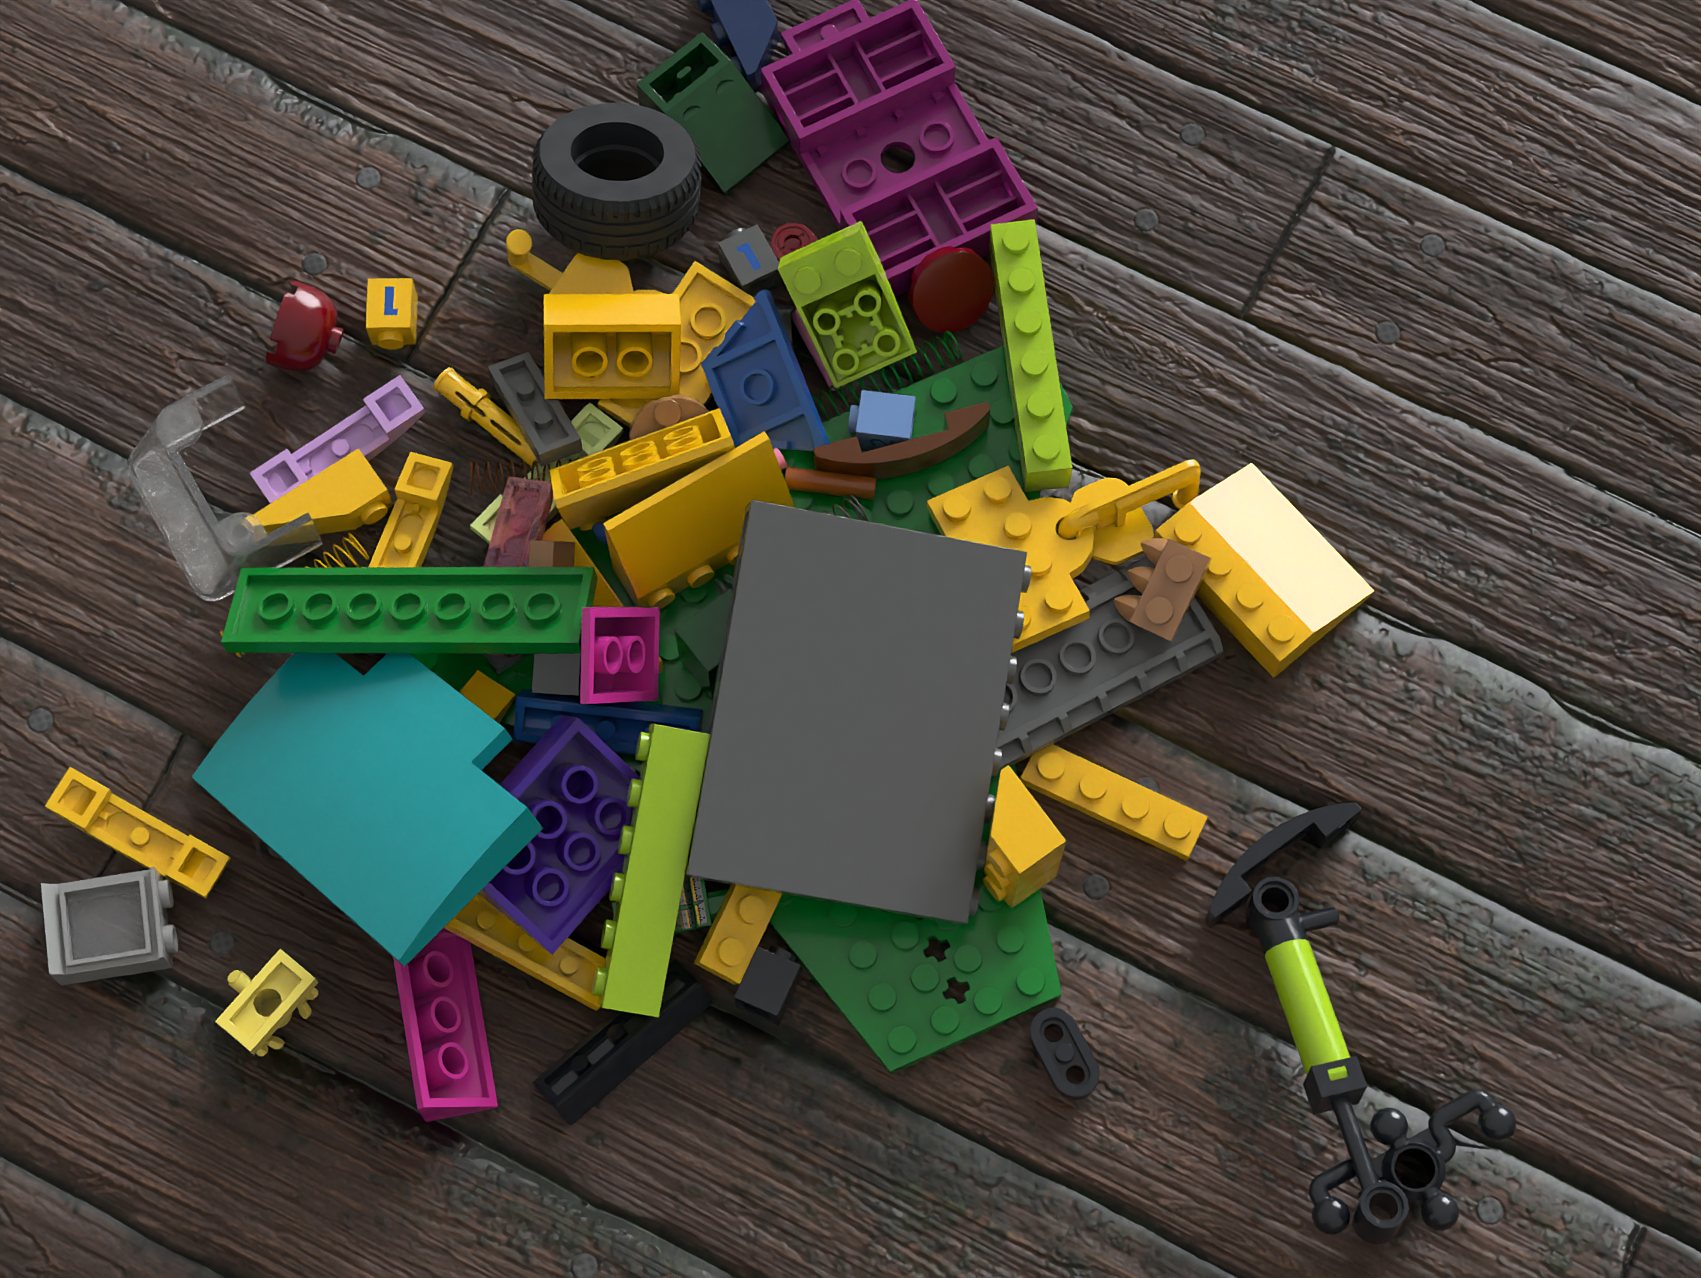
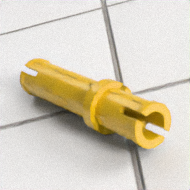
(478, 407)

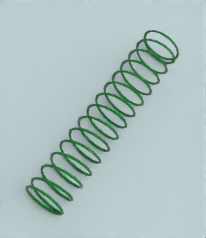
(893, 369)

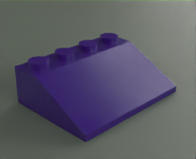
(580, 800)

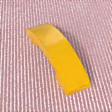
(416, 512)
(137, 833)

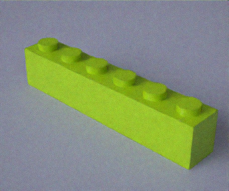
(1030, 356)
(652, 870)

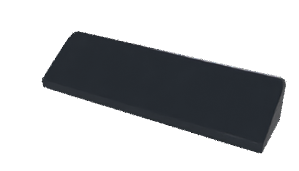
(620, 1047)

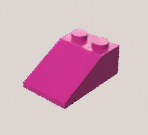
(619, 654)

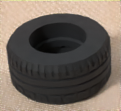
(616, 181)

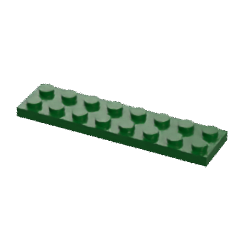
(409, 610)

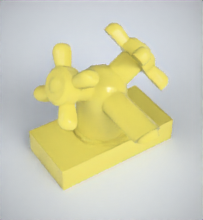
(267, 1002)

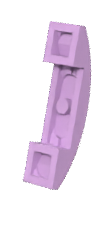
(371, 429)

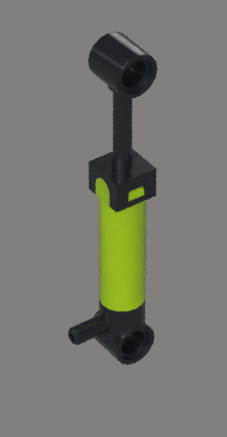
(1332, 1076)

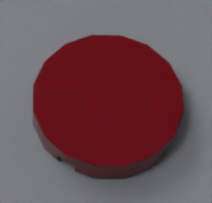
(950, 289)

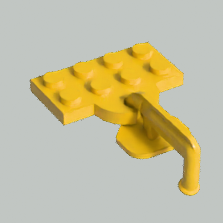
(706, 310)
(1098, 524)

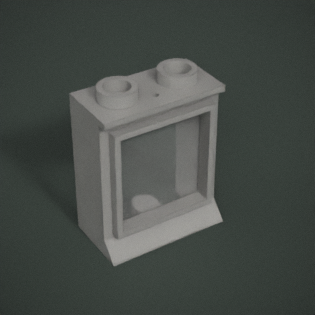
(108, 926)

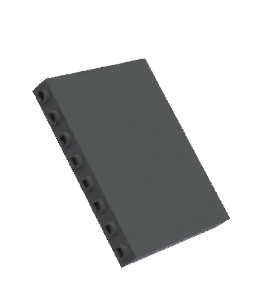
(858, 713)

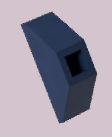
(746, 31)

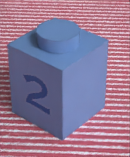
(882, 419)

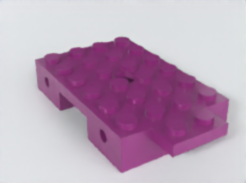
(882, 84)

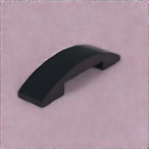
(1320, 824)

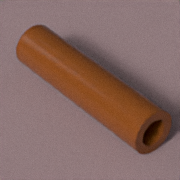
(830, 483)

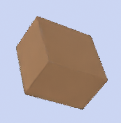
(551, 554)

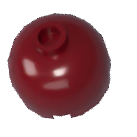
(304, 329)

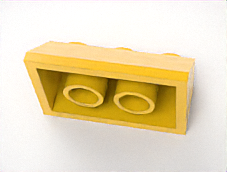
(611, 346)
(1021, 845)

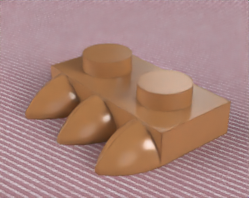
(1164, 589)

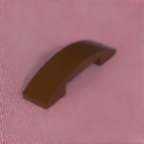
(906, 457)

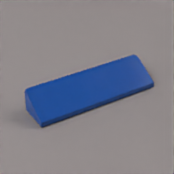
(613, 723)

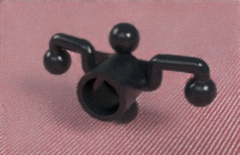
(1431, 1147)

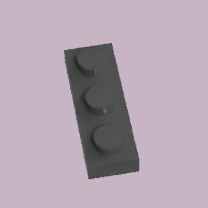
(539, 419)

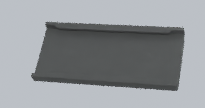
(1096, 668)

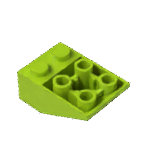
(847, 304)

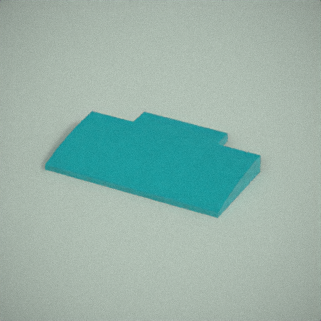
(372, 791)

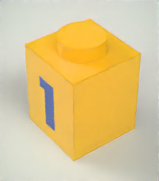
(391, 312)

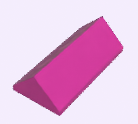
(445, 1030)

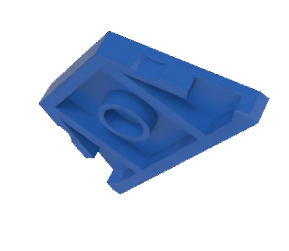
(761, 382)

